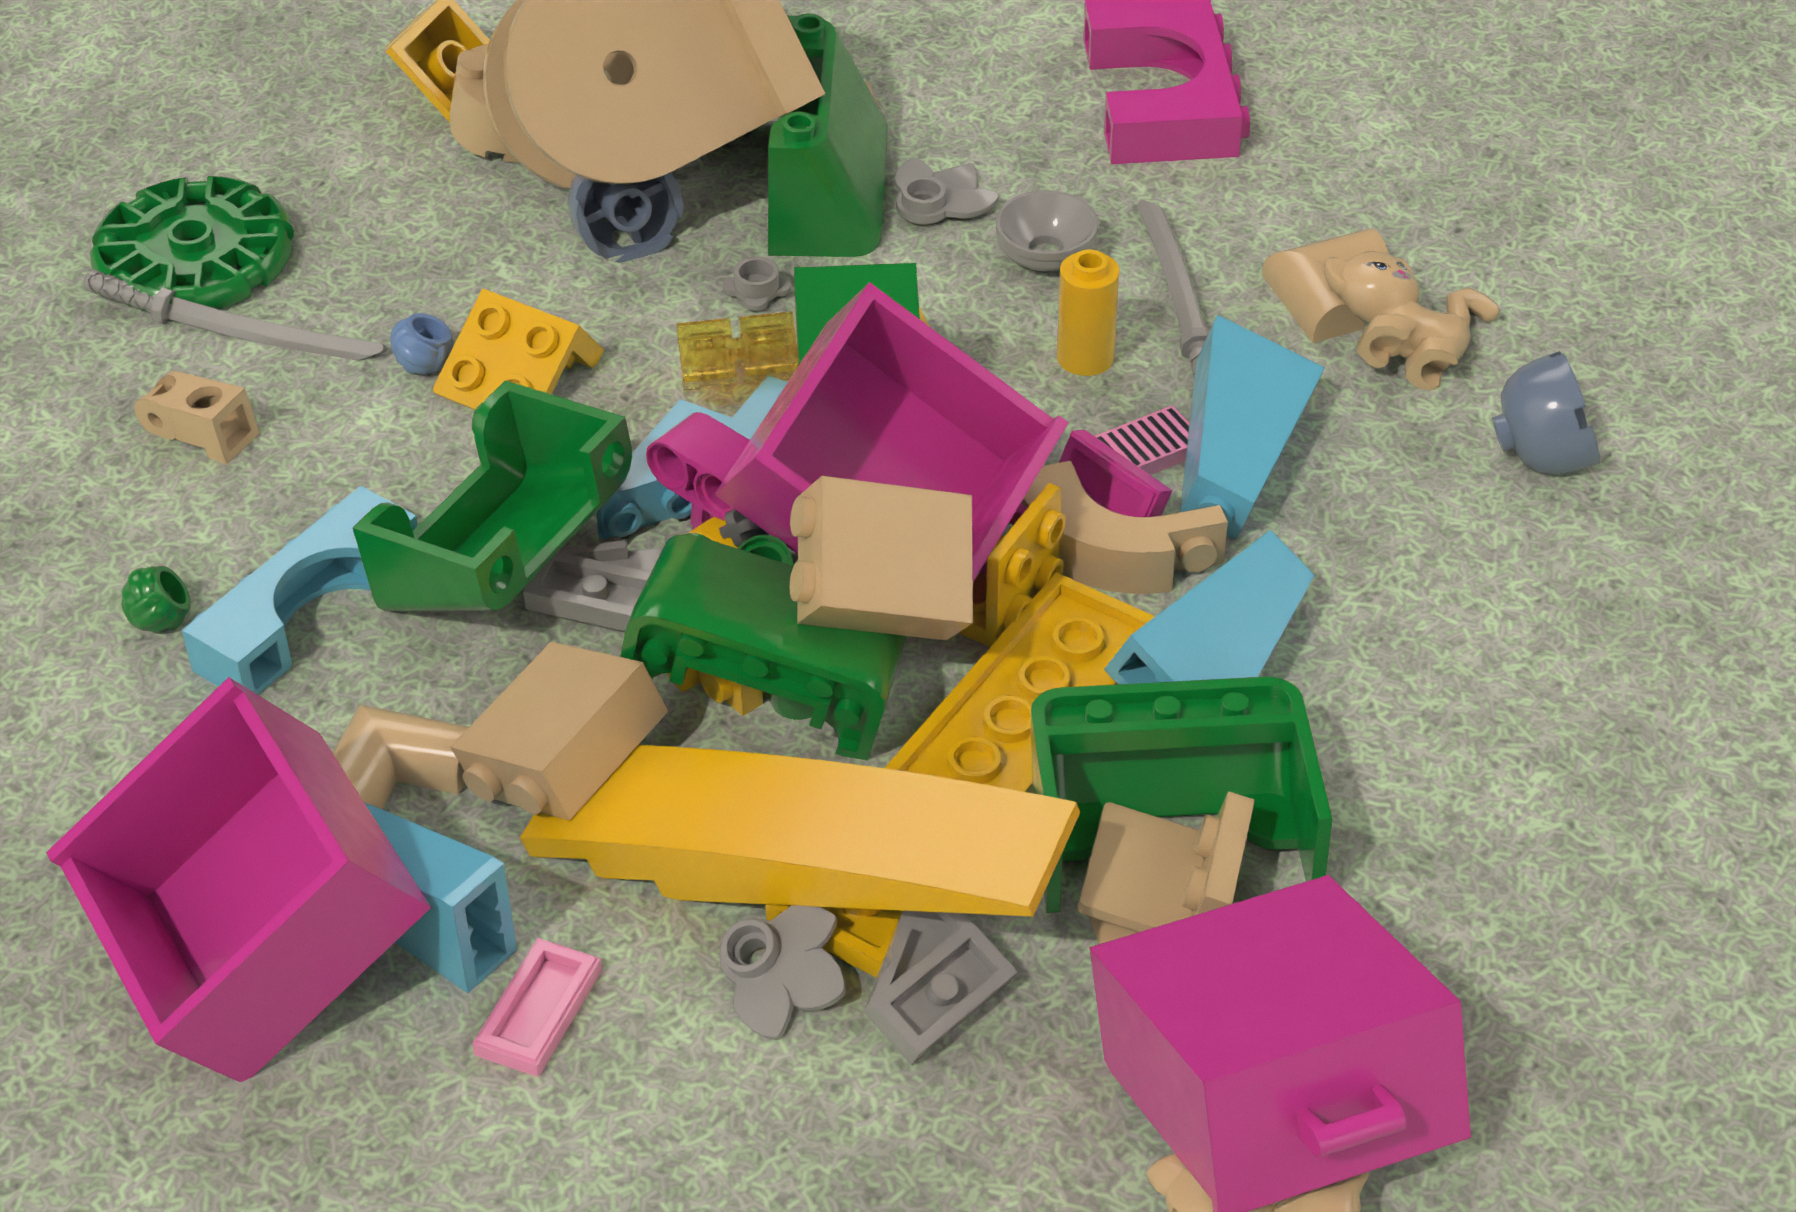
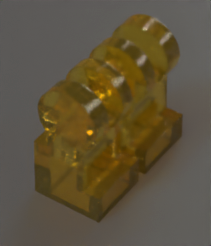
(711, 354)

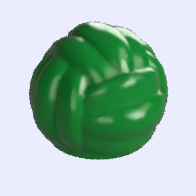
(155, 599)

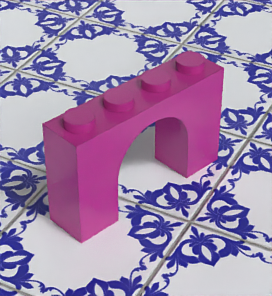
(1174, 122)

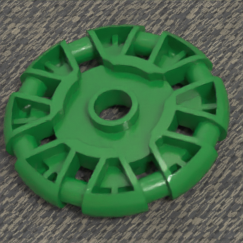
(234, 228)

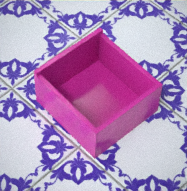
(894, 408)
(237, 882)
(1282, 1043)

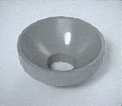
(1045, 218)

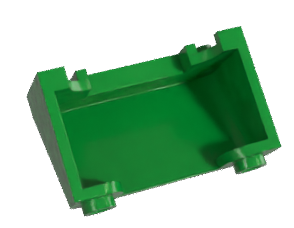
(827, 158)
(736, 621)

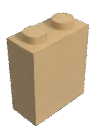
(883, 558)
(559, 730)

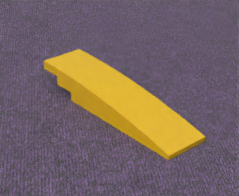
(812, 834)

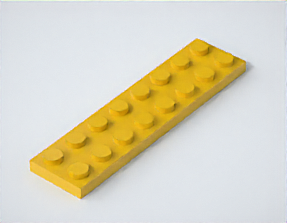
(986, 720)

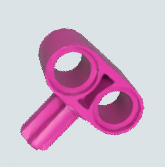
(695, 461)

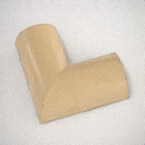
(1302, 287)
(398, 747)

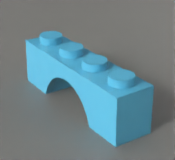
(245, 629)

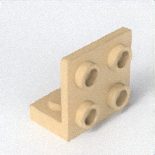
(1162, 871)

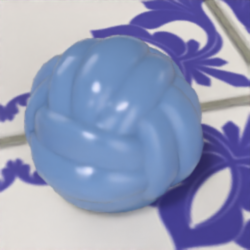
(421, 343)

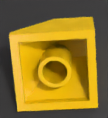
(430, 49)

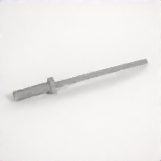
(1177, 279)
(229, 323)

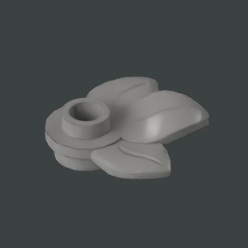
(932, 196)
(788, 974)

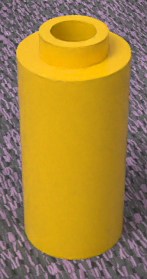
(1087, 312)

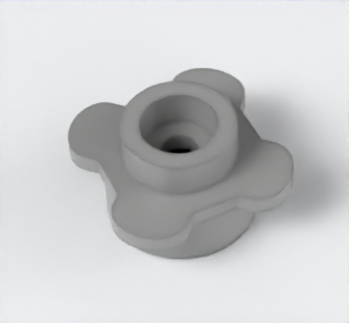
(756, 282)

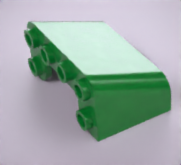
(536, 486)

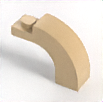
(1128, 551)

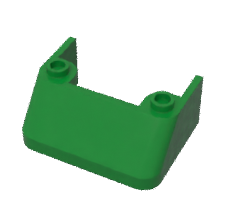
(1179, 754)

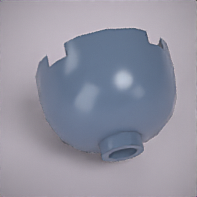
(638, 207)
(1546, 418)

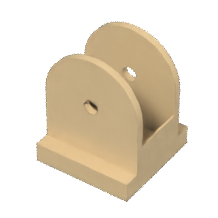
(673, 89)

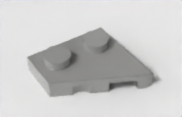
(592, 583)
(933, 979)

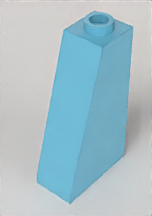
(1241, 418)
(1221, 624)
(470, 911)

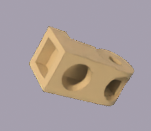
(199, 414)

